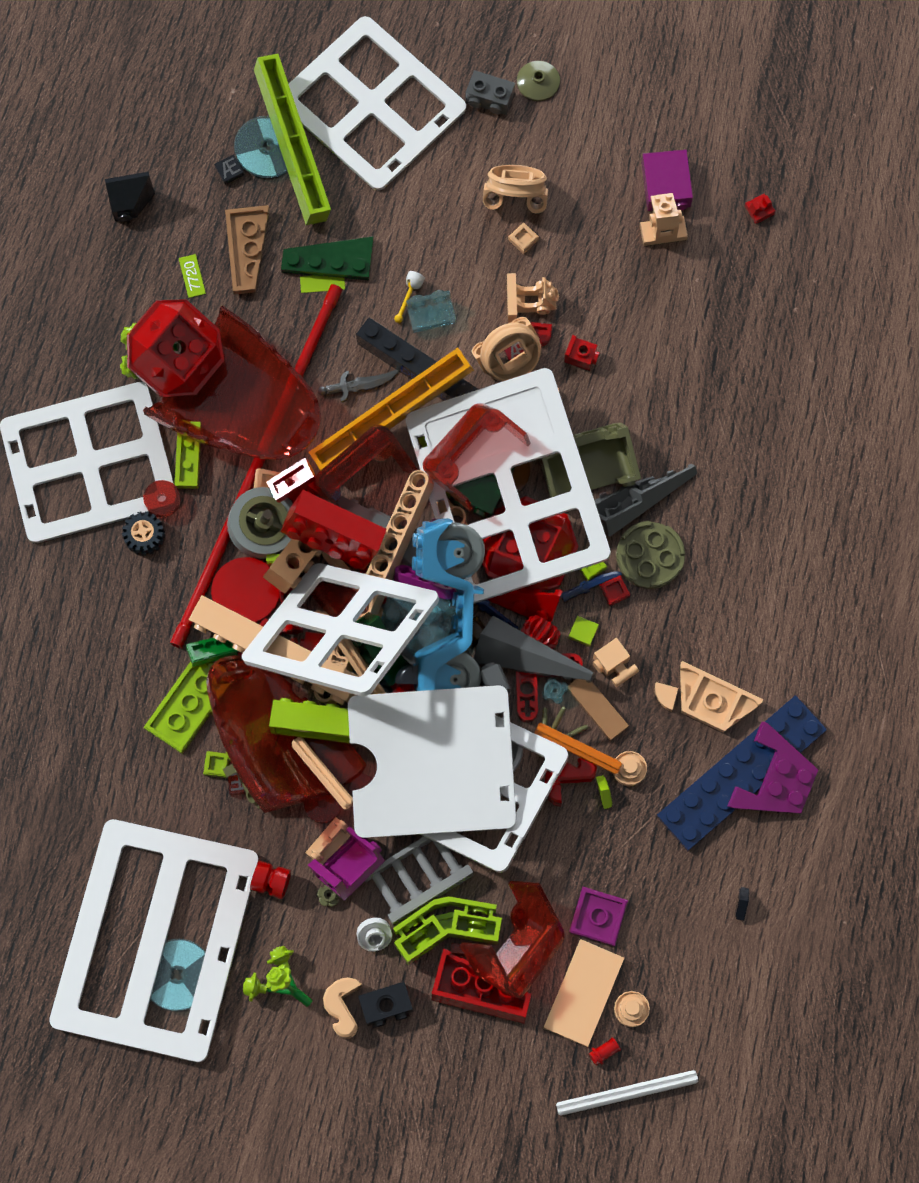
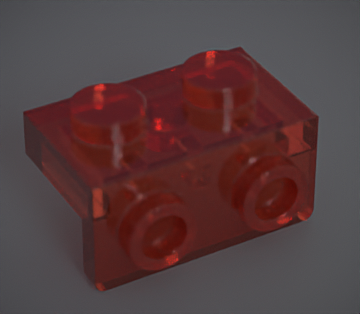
(333, 597)

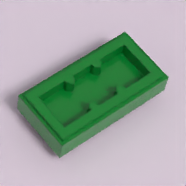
(209, 651)

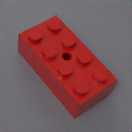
(333, 530)

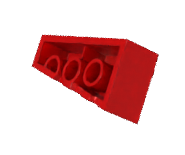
(462, 988)

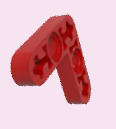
(532, 679)

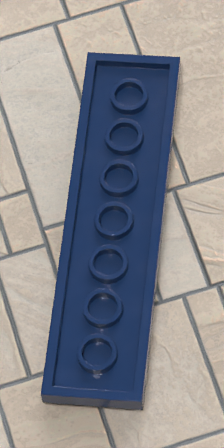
(745, 766)

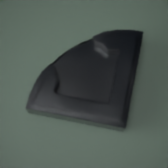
(742, 903)

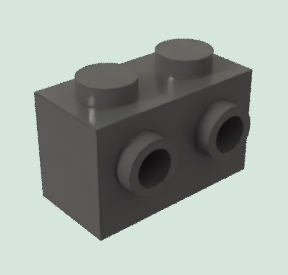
(490, 92)

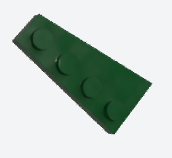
(334, 259)

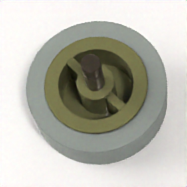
(257, 522)

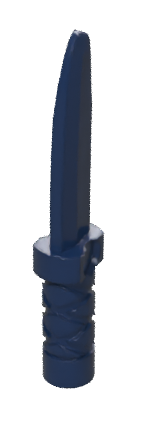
(585, 586)
(485, 606)

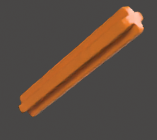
(579, 748)

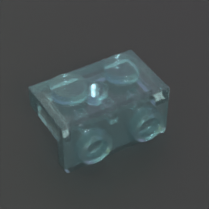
(430, 311)

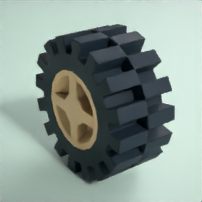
(140, 526)

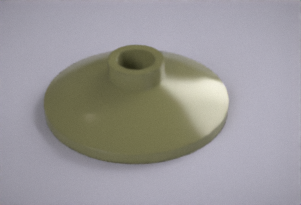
(535, 88)

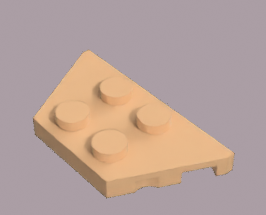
(713, 699)

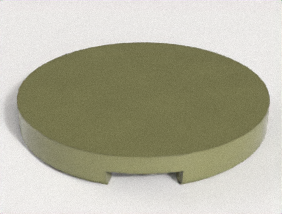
(650, 555)

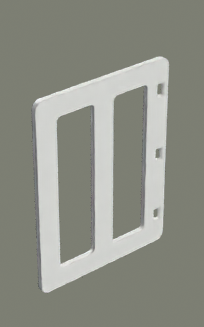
(130, 1026)

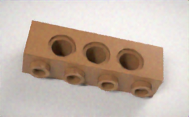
(281, 574)

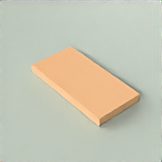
(583, 993)

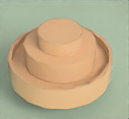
(632, 769)
(631, 1009)

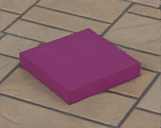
(598, 916)

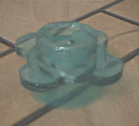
(550, 686)

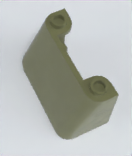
(605, 456)

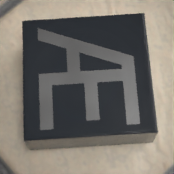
(229, 169)

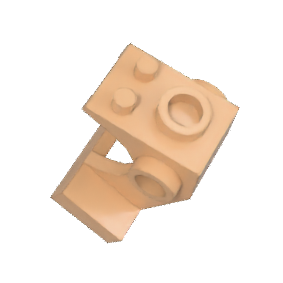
(664, 218)
(516, 294)

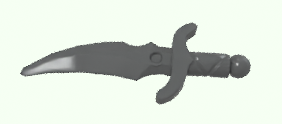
(356, 384)

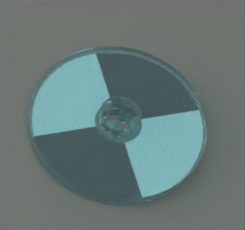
(252, 154)
(175, 993)

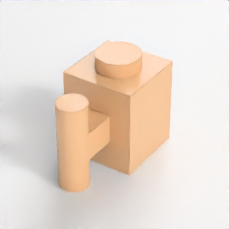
(612, 659)

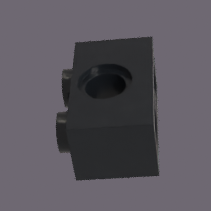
(371, 1003)

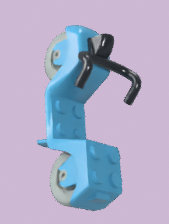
(446, 556)

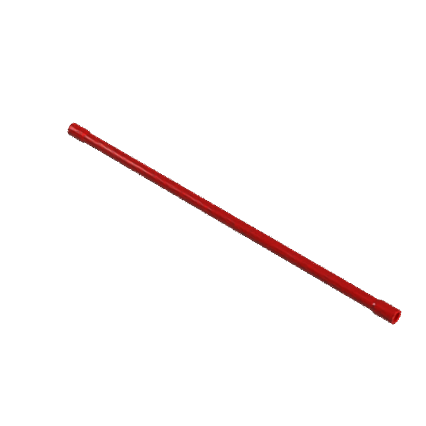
(183, 628)

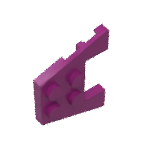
(785, 782)

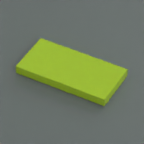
(182, 709)

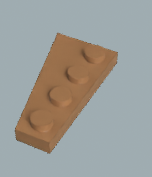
(246, 240)

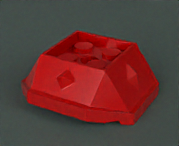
(152, 351)
(551, 538)

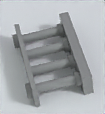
(418, 897)

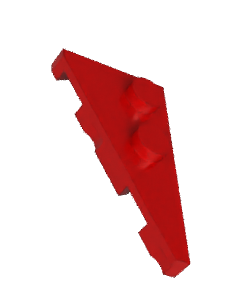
(530, 602)

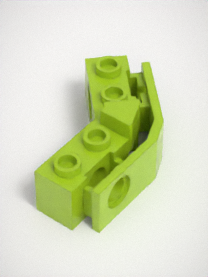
(440, 927)

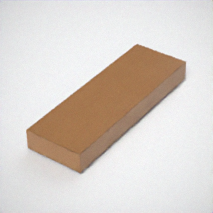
(598, 708)

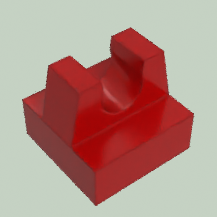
(760, 208)

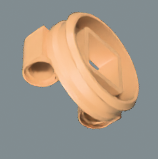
(516, 182)
(500, 339)

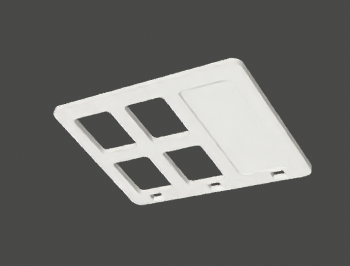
(537, 408)

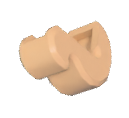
(336, 1008)

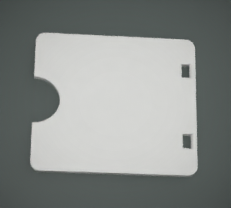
(434, 761)

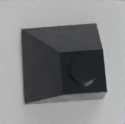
(129, 195)

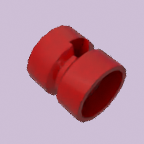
(271, 880)

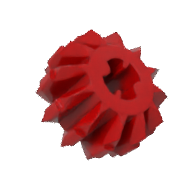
(542, 631)

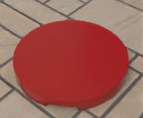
(243, 589)

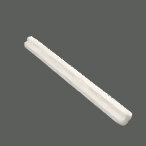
(627, 1092)

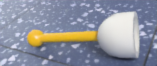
(414, 281)

